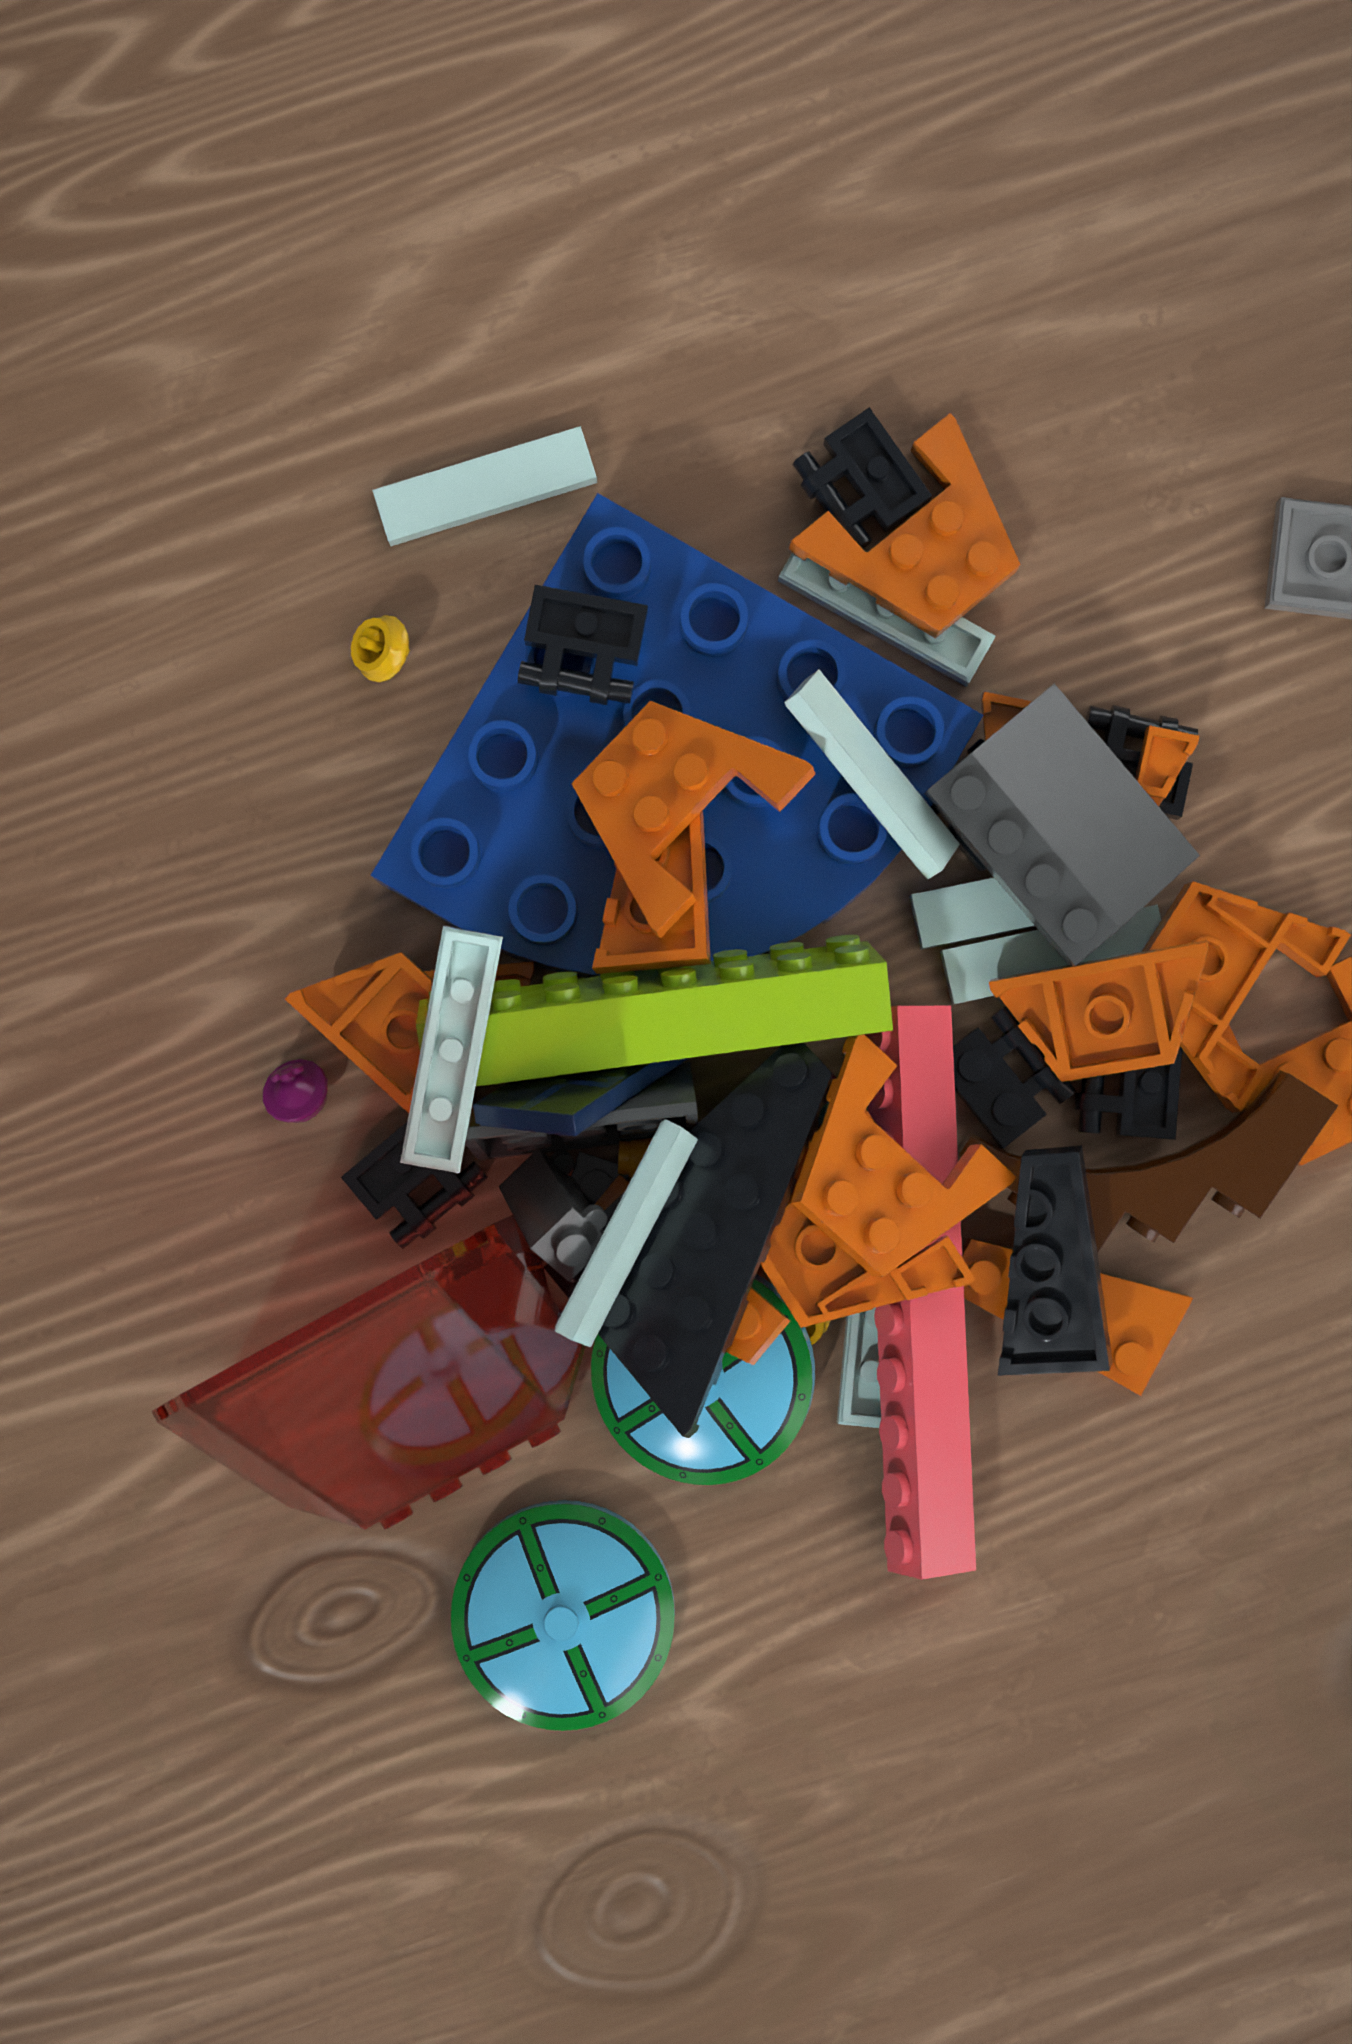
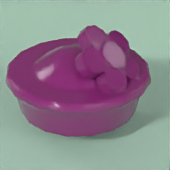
(295, 1091)

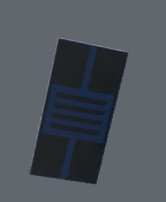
(567, 1101)

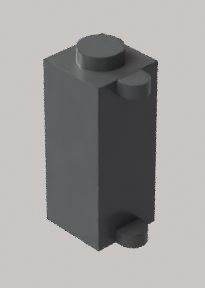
(554, 1212)

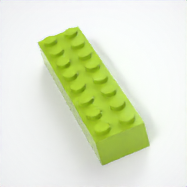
(682, 1011)

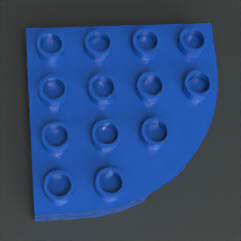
(508, 843)

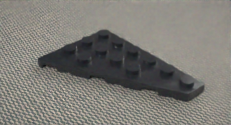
(713, 1234)

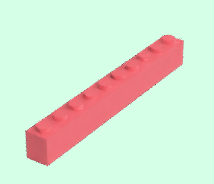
(924, 1338)

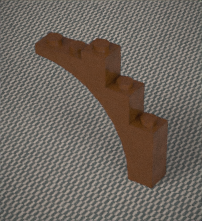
(1241, 1160)

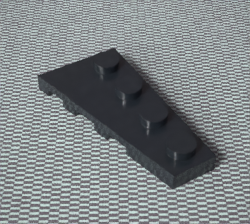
(1055, 1285)

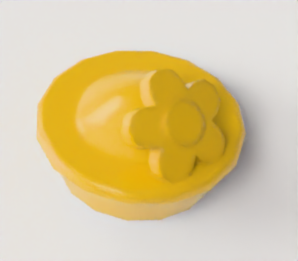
(380, 647)

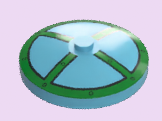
(743, 1423)
(563, 1615)

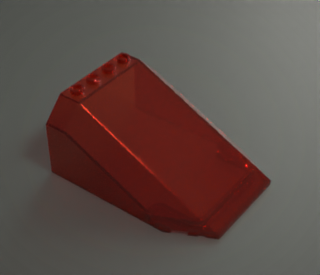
(396, 1387)

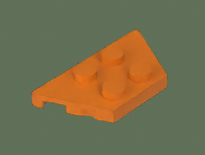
(1108, 1010)
(372, 1019)

